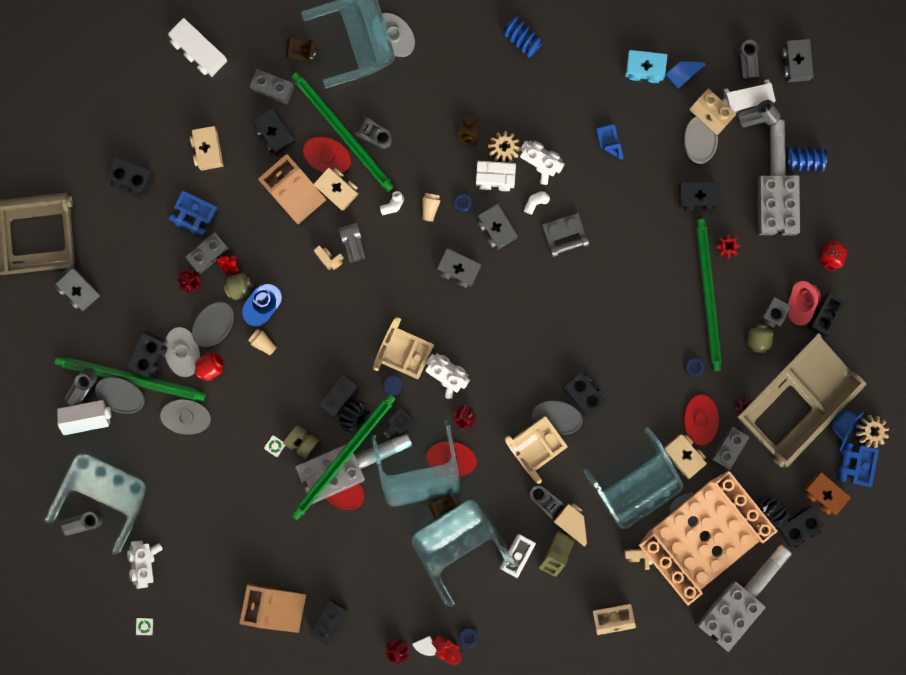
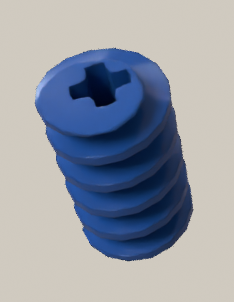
(522, 37)
(806, 158)

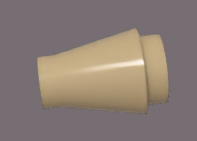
(430, 204)
(262, 342)

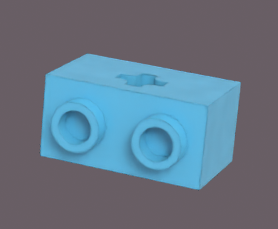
(655, 62)

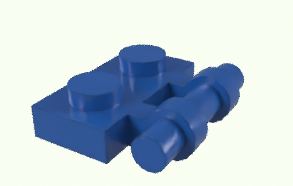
(196, 208)
(864, 466)

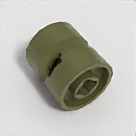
(307, 445)

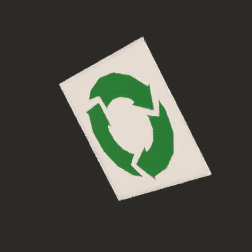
(274, 446)
(144, 626)

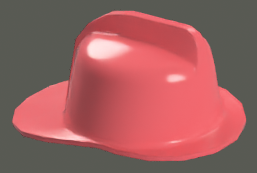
(803, 302)

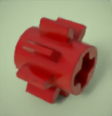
(722, 246)

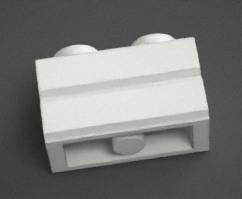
(495, 175)
(520, 551)

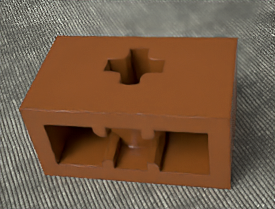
(836, 496)

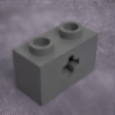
(802, 51)
(272, 86)
(506, 232)
(207, 253)
(452, 259)
(70, 278)
(729, 448)

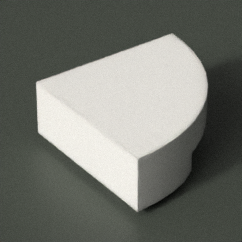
(424, 646)

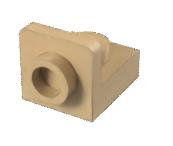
(324, 255)
(634, 556)

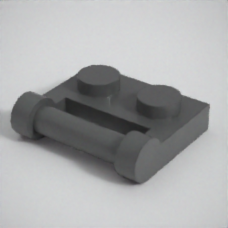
(564, 228)

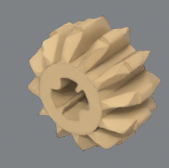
(509, 151)
(879, 431)

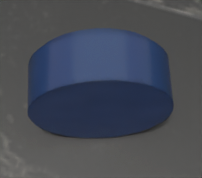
(462, 203)
(694, 367)
(393, 385)
(468, 637)

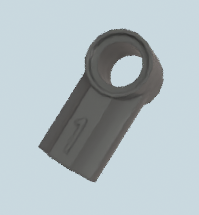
(749, 62)
(764, 112)
(351, 238)
(80, 388)
(80, 523)

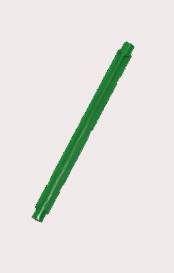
(343, 132)
(708, 291)
(139, 380)
(342, 457)

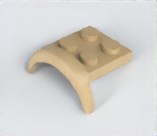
(403, 351)
(536, 446)

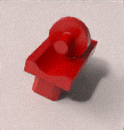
(447, 650)

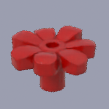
(228, 264)

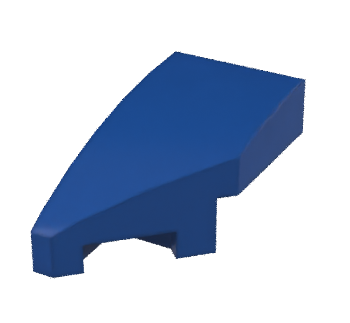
(684, 71)
(609, 140)

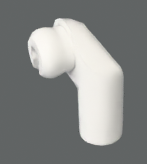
(540, 197)
(394, 205)

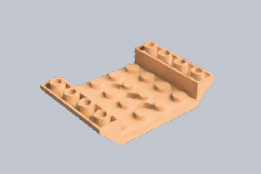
(732, 524)

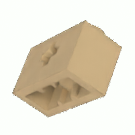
(712, 111)
(213, 156)
(325, 185)
(686, 466)
(614, 619)

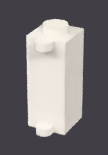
(749, 97)
(83, 417)

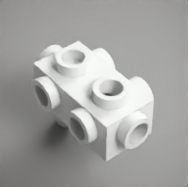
(546, 162)
(448, 374)
(141, 558)

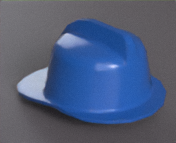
(261, 304)
(845, 423)

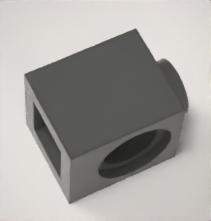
(782, 308)

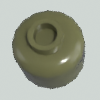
(238, 286)
(760, 338)

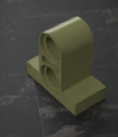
(557, 553)

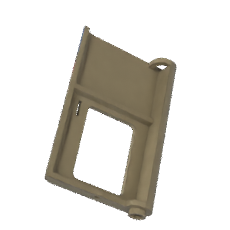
(35, 207)
(821, 382)

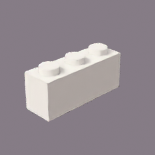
(196, 48)

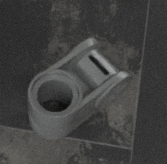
(371, 131)
(546, 501)

